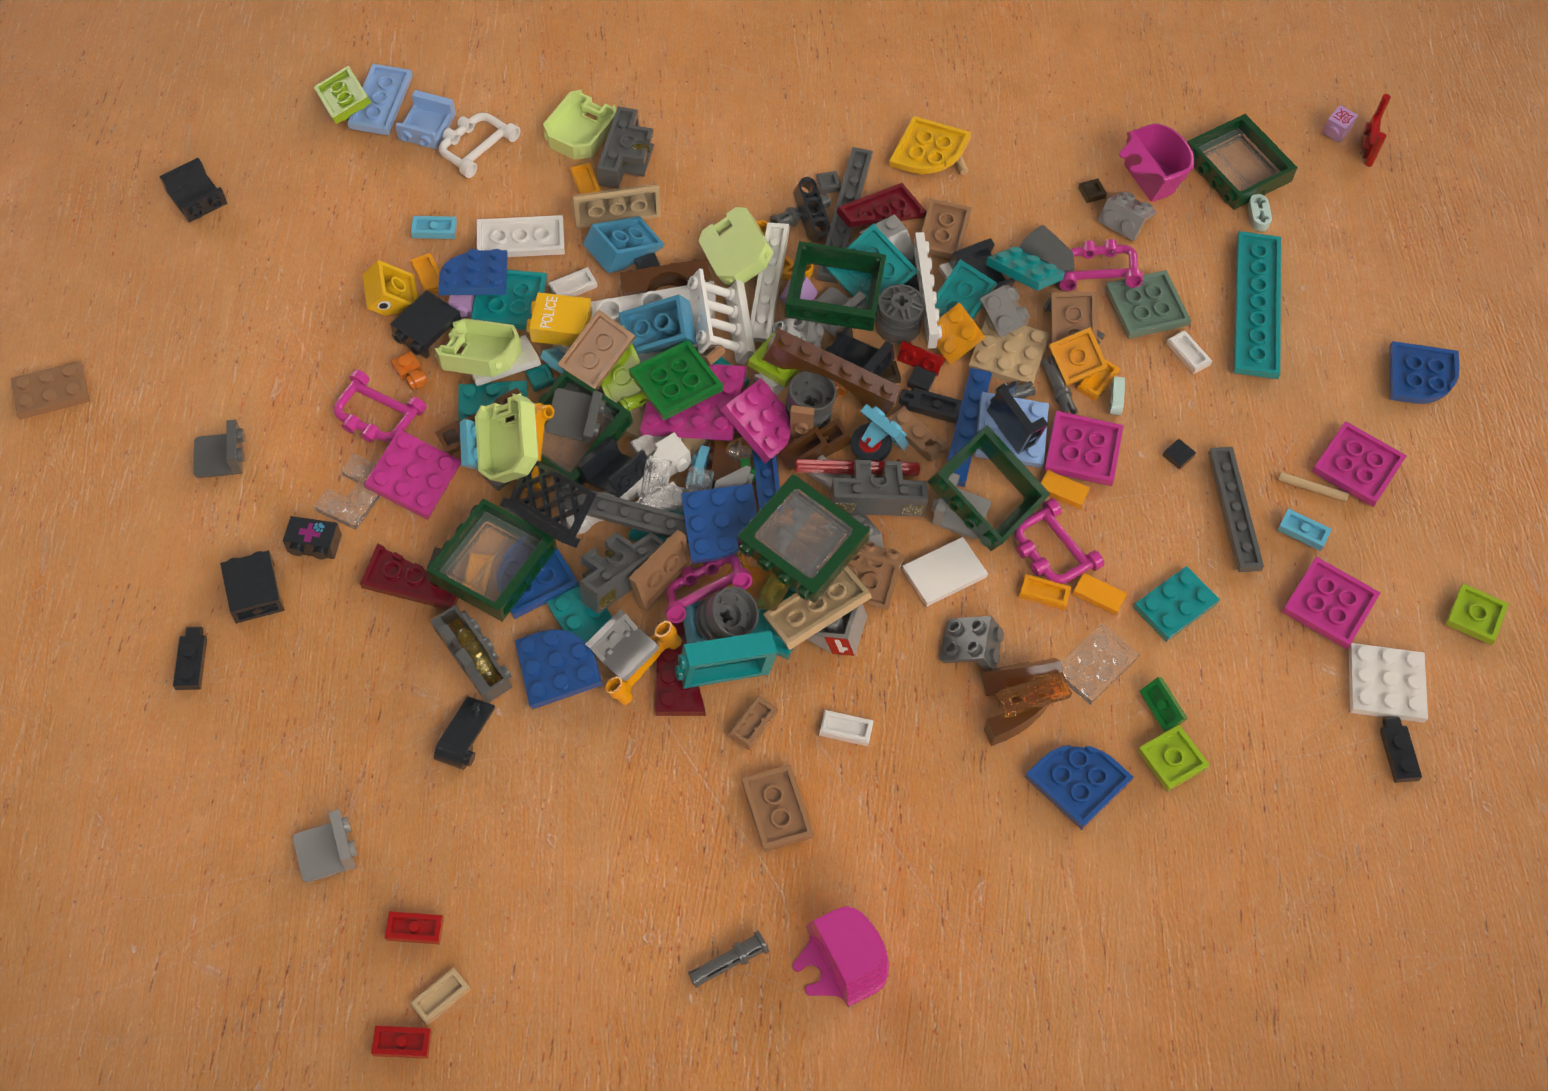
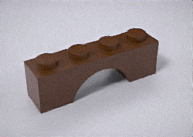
(655, 277)
(450, 434)
(721, 462)

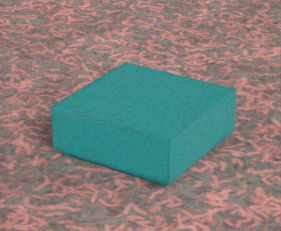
(540, 377)

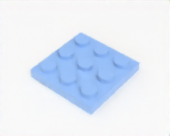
(1034, 410)

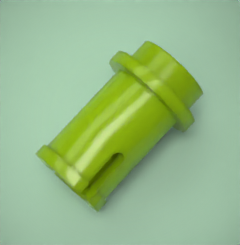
(633, 402)

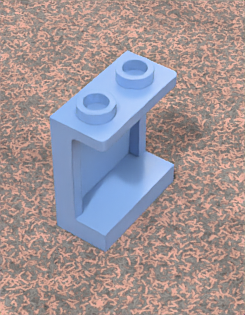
(426, 120)

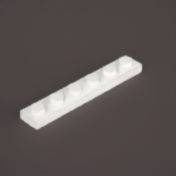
(769, 283)
(926, 283)

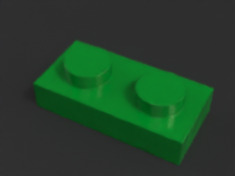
(1163, 704)

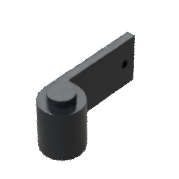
(457, 741)

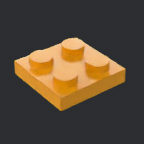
(958, 333)
(1078, 356)

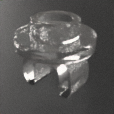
(737, 452)

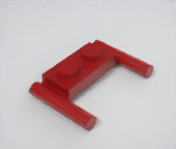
(1374, 138)

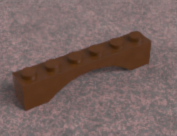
(794, 353)

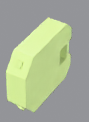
(573, 132)
(737, 251)
(487, 351)
(508, 448)

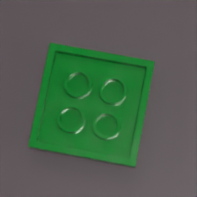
(676, 380)

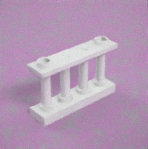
(735, 309)

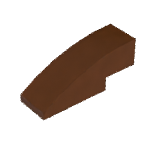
(816, 443)
(1016, 674)
(1001, 728)

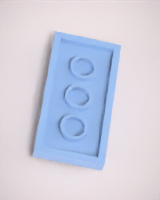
(386, 90)

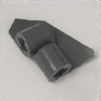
(1048, 248)

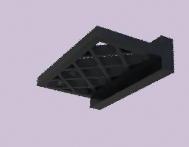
(545, 521)

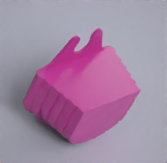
(1157, 159)
(847, 954)

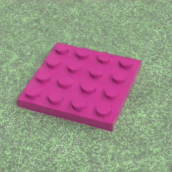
(704, 418)

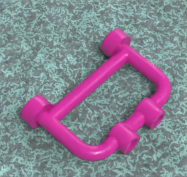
(1132, 275)
(369, 431)
(1040, 564)
(739, 577)

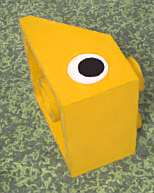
(388, 289)

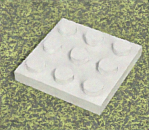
(1387, 682)

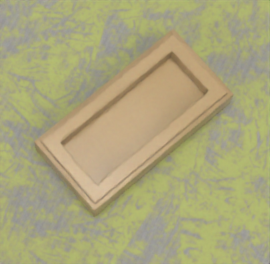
(440, 996)

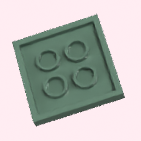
(1149, 307)

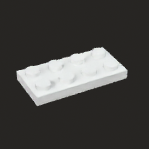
(522, 235)

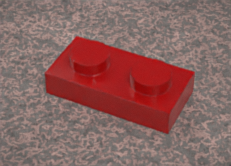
(414, 927)
(401, 1042)

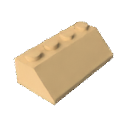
(616, 205)

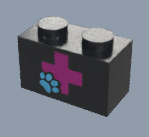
(312, 537)

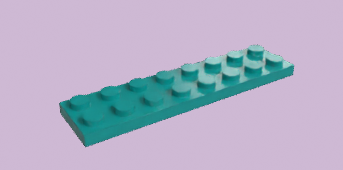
(1257, 305)

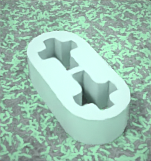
(1256, 212)
(1117, 393)

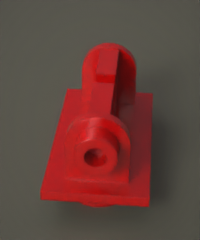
(920, 357)

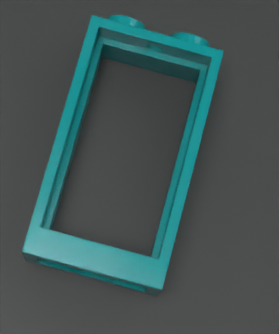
(726, 659)

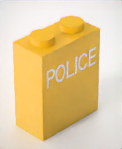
(558, 318)

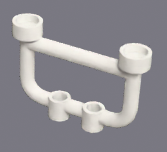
(467, 166)

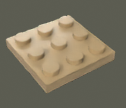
(1012, 356)

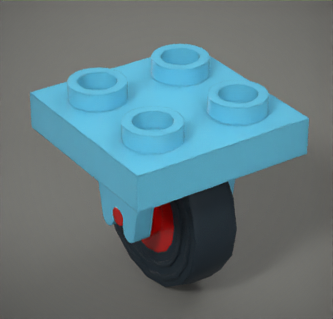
(875, 439)

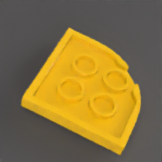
(929, 147)

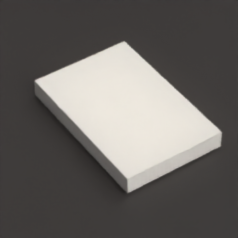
(526, 360)
(944, 571)

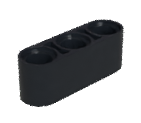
(809, 219)

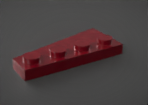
(881, 205)
(400, 578)
(670, 695)

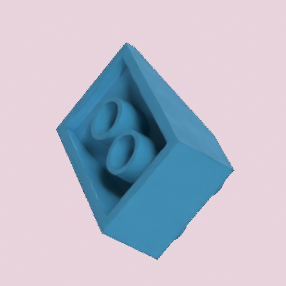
(620, 242)
(660, 324)

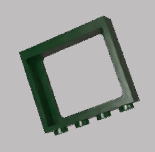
(839, 258)
(1011, 467)

